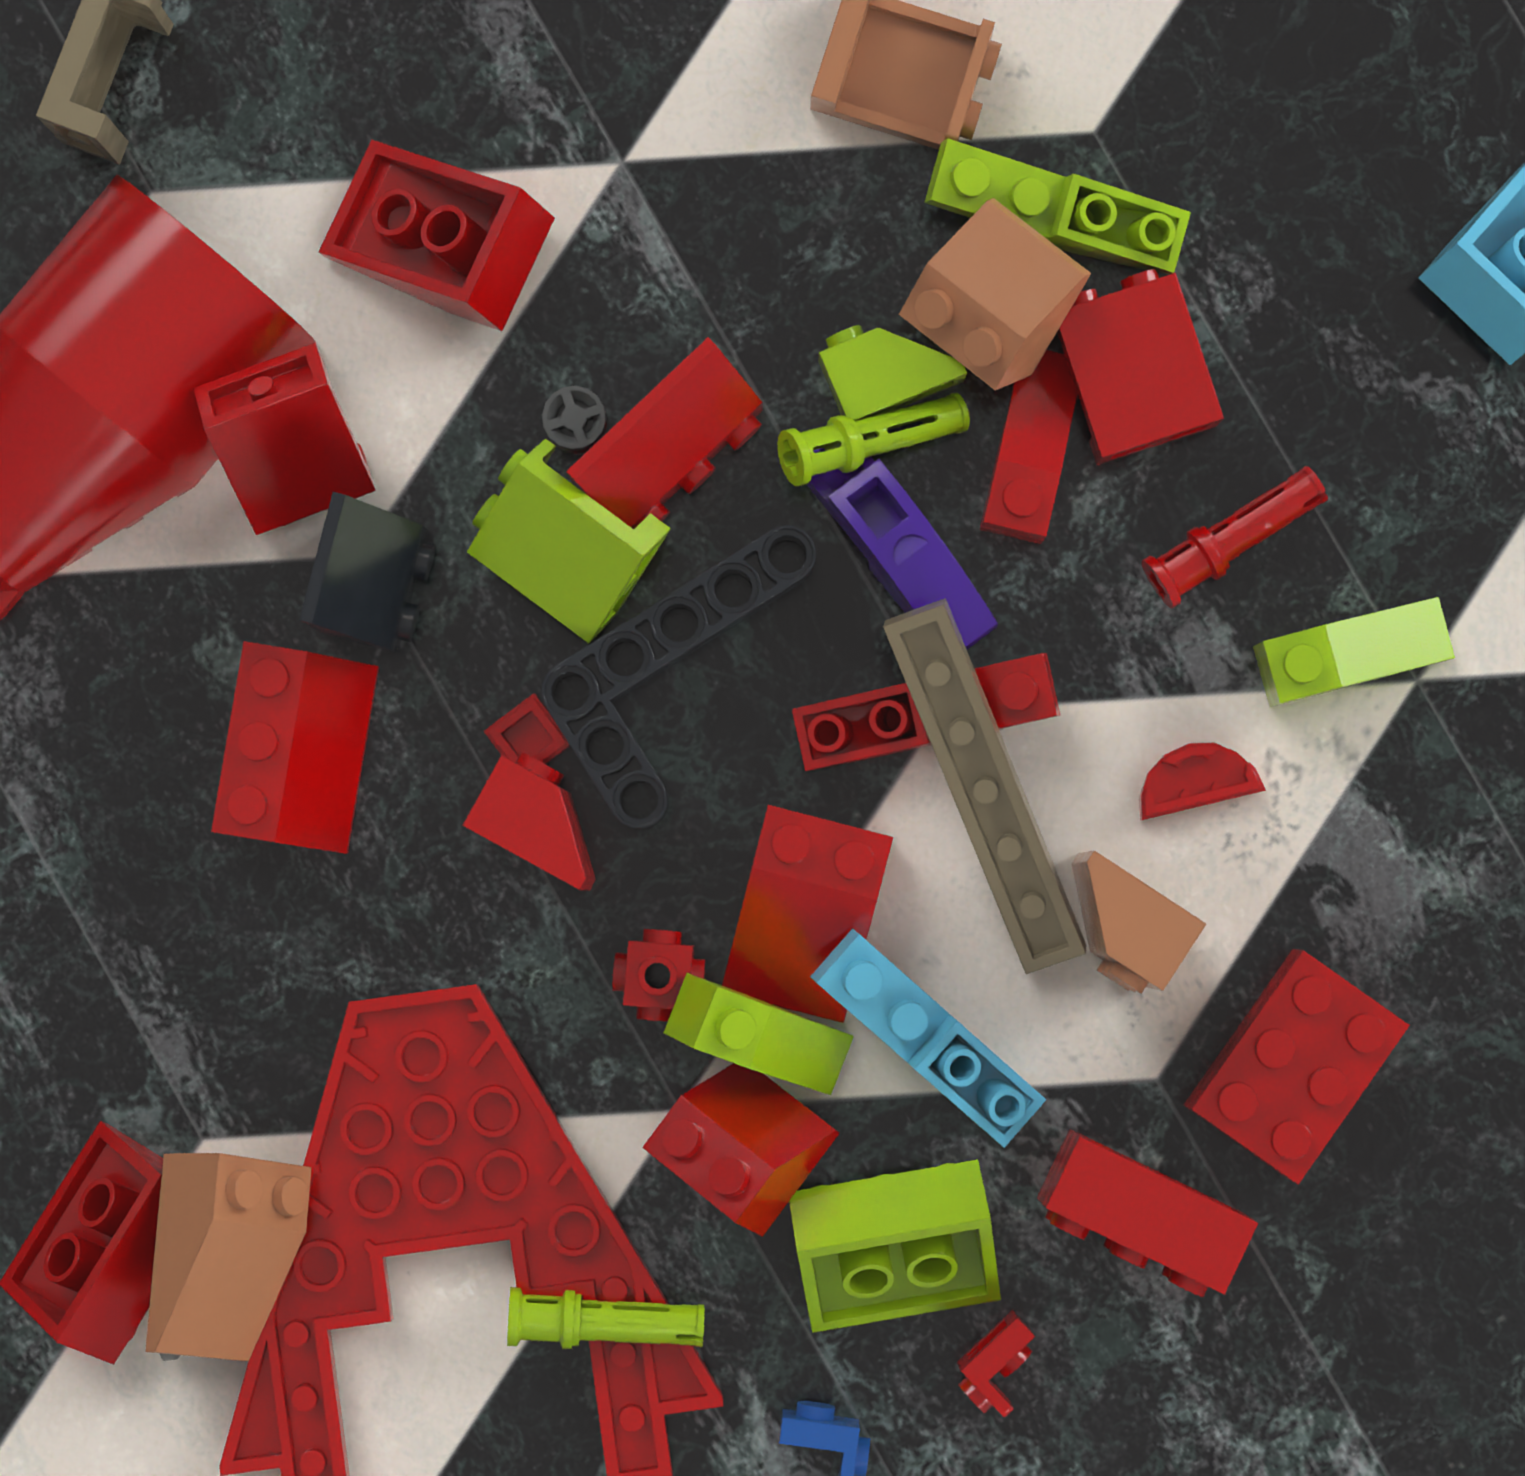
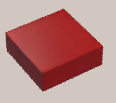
(528, 730)

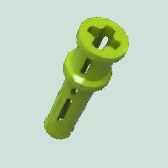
(845, 443)
(572, 1319)

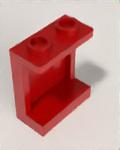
(1138, 366)
(283, 438)

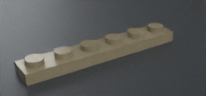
(985, 786)

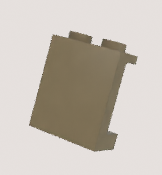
(87, 71)

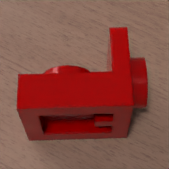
(999, 1350)

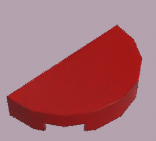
(1196, 777)

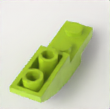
(1067, 211)

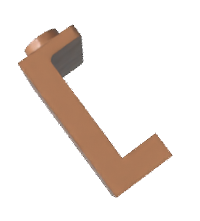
(905, 70)

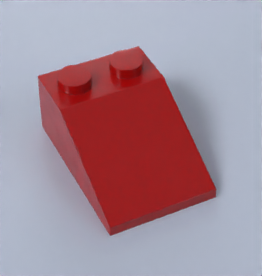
(438, 233)
(801, 900)

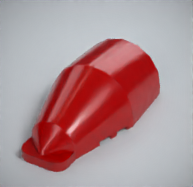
(105, 376)

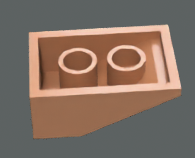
(222, 1251)

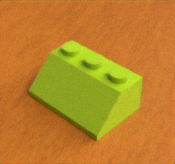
(895, 1245)

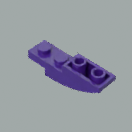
(901, 545)

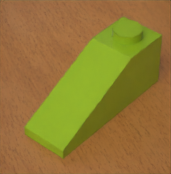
(1353, 651)
(757, 1035)

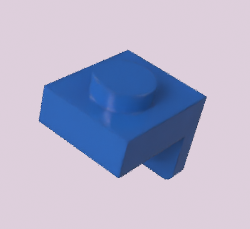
(817, 1427)

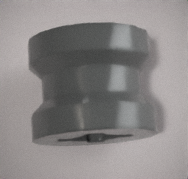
(571, 409)

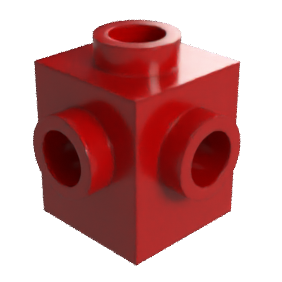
(631, 967)

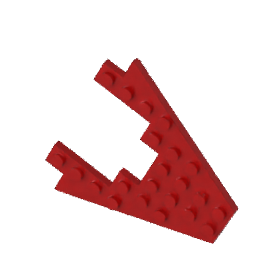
(432, 1146)

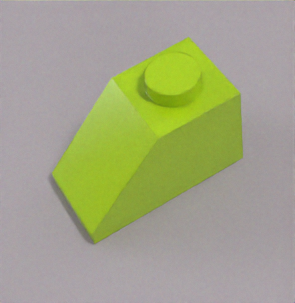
(883, 371)

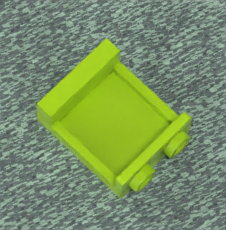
(562, 544)

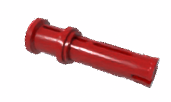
(1210, 550)

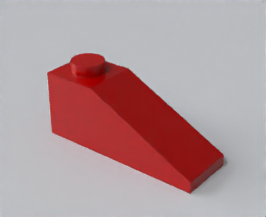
(1031, 452)

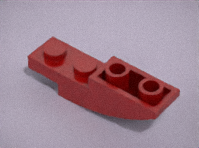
(889, 722)

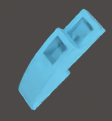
(928, 1038)

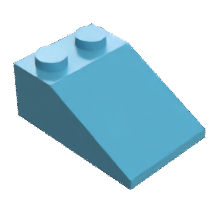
(1484, 271)

